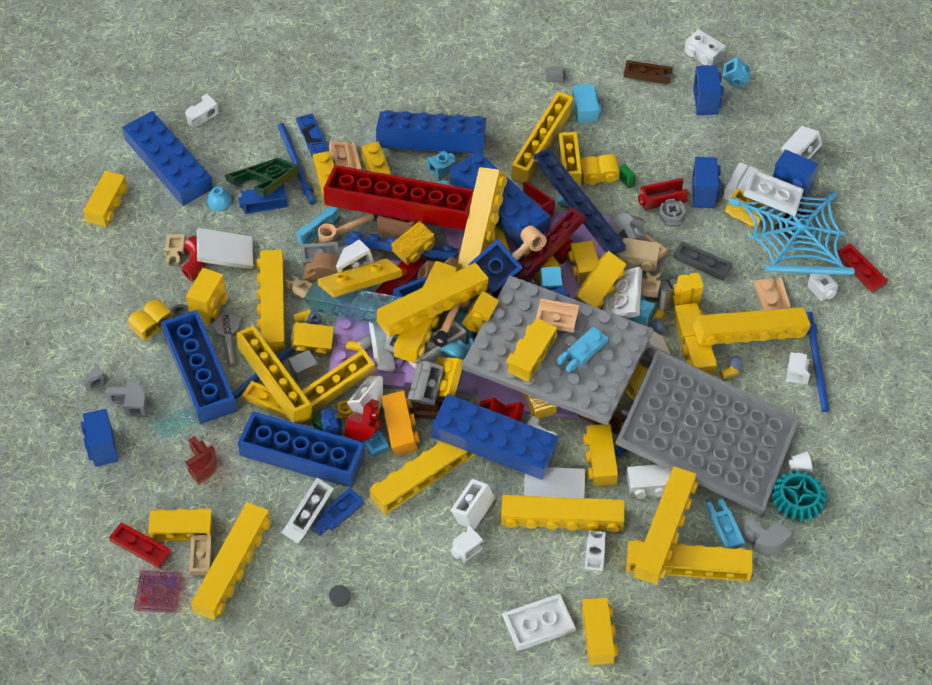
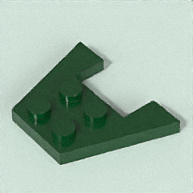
(269, 173)

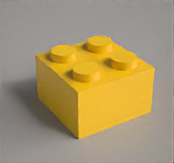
(207, 295)

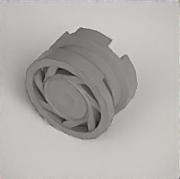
(672, 213)

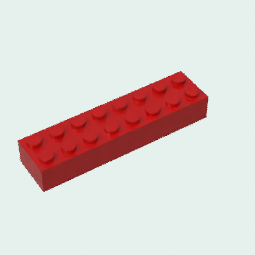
(398, 197)

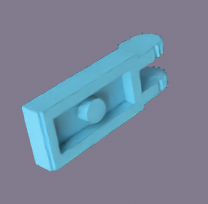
(310, 232)
(583, 349)
(725, 525)

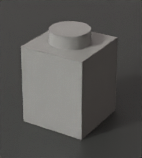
(304, 365)

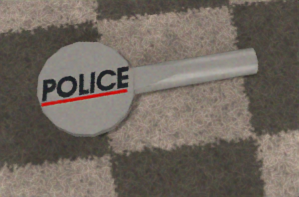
(226, 326)

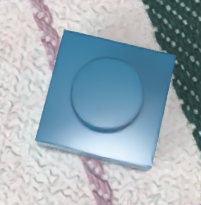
(376, 444)

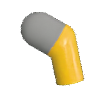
(365, 343)

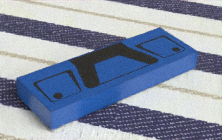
(311, 134)

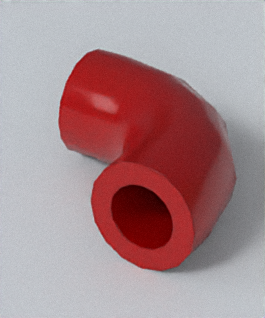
(192, 267)

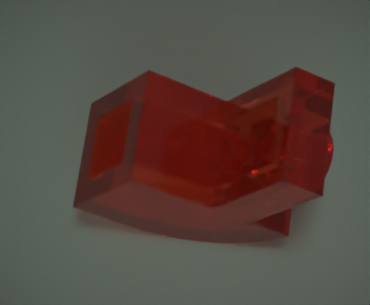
(204, 462)

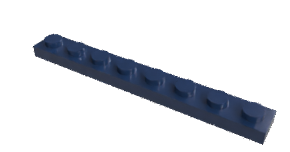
(578, 200)

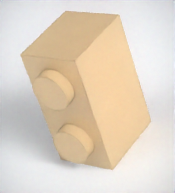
(640, 254)

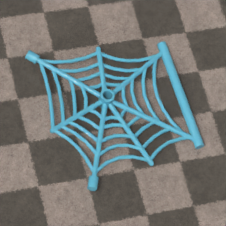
(800, 227)

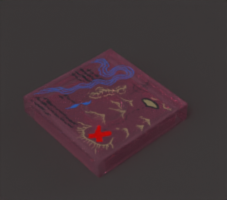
(158, 591)

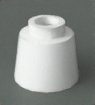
(801, 462)

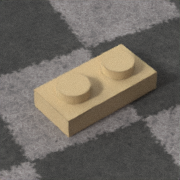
(200, 554)

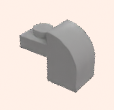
(628, 226)
(132, 397)
(767, 541)

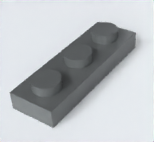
(702, 260)

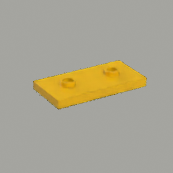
(359, 277)

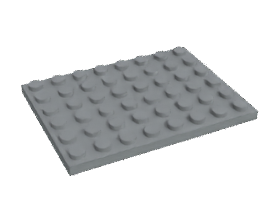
(590, 388)
(708, 429)

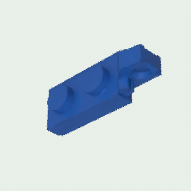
(338, 511)

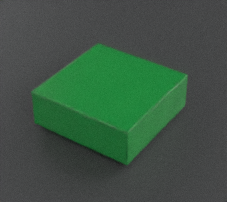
(627, 176)

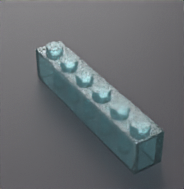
(356, 305)

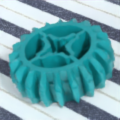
(788, 489)

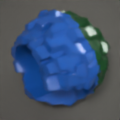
(327, 421)

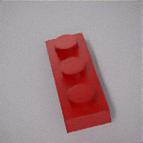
(862, 267)
(140, 545)

